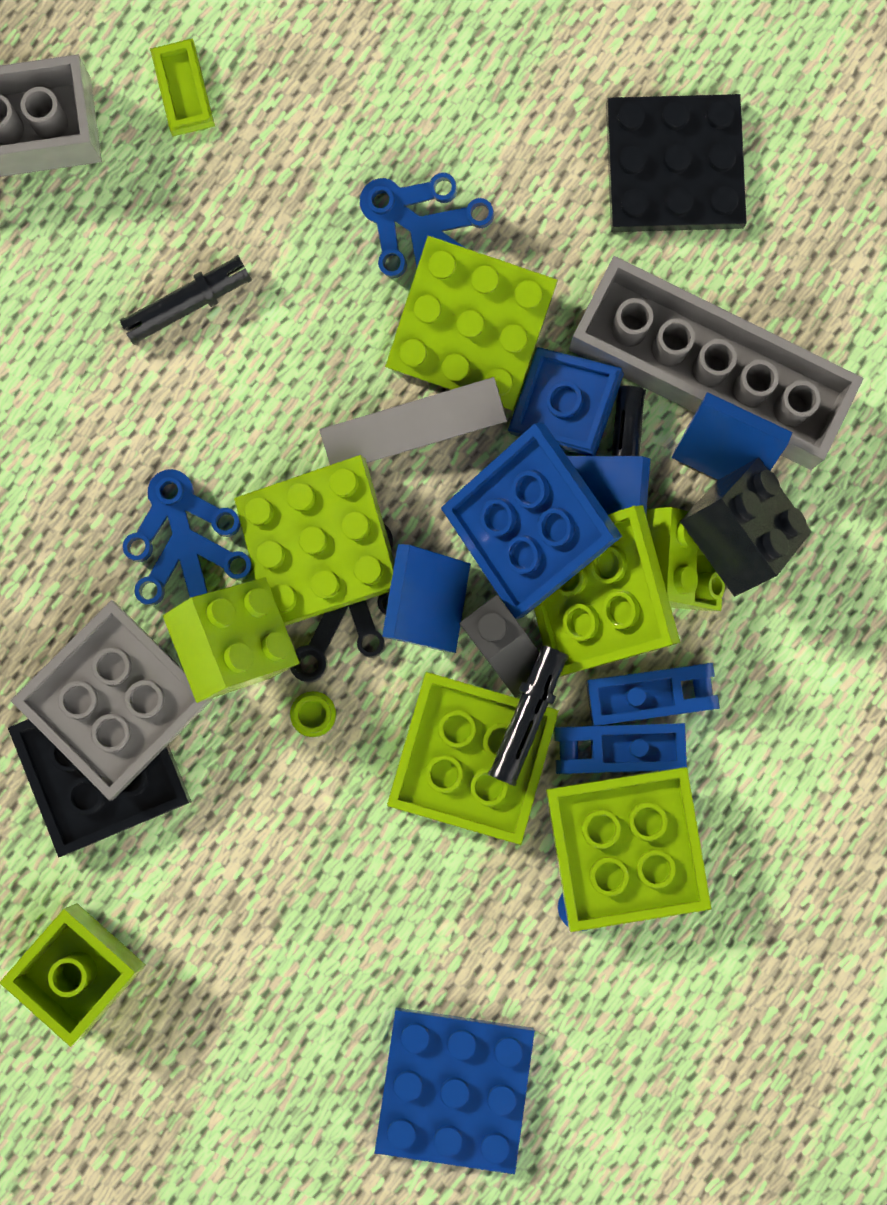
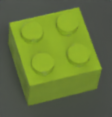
(230, 639)
(72, 974)

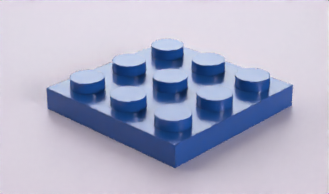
(530, 521)
(455, 1090)

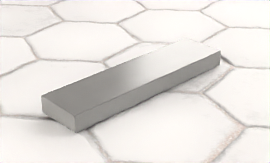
(416, 423)

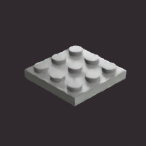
(110, 700)

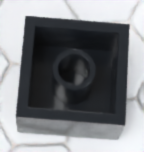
(746, 527)

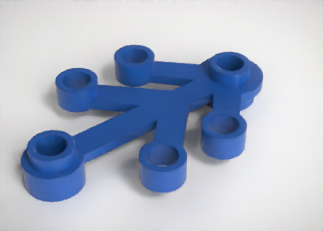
(418, 226)
(184, 543)

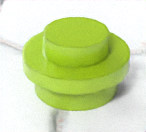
(313, 714)

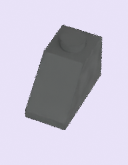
(502, 643)

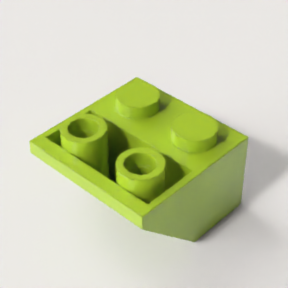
(685, 569)

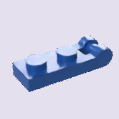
(650, 694)
(622, 748)

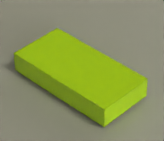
(182, 87)

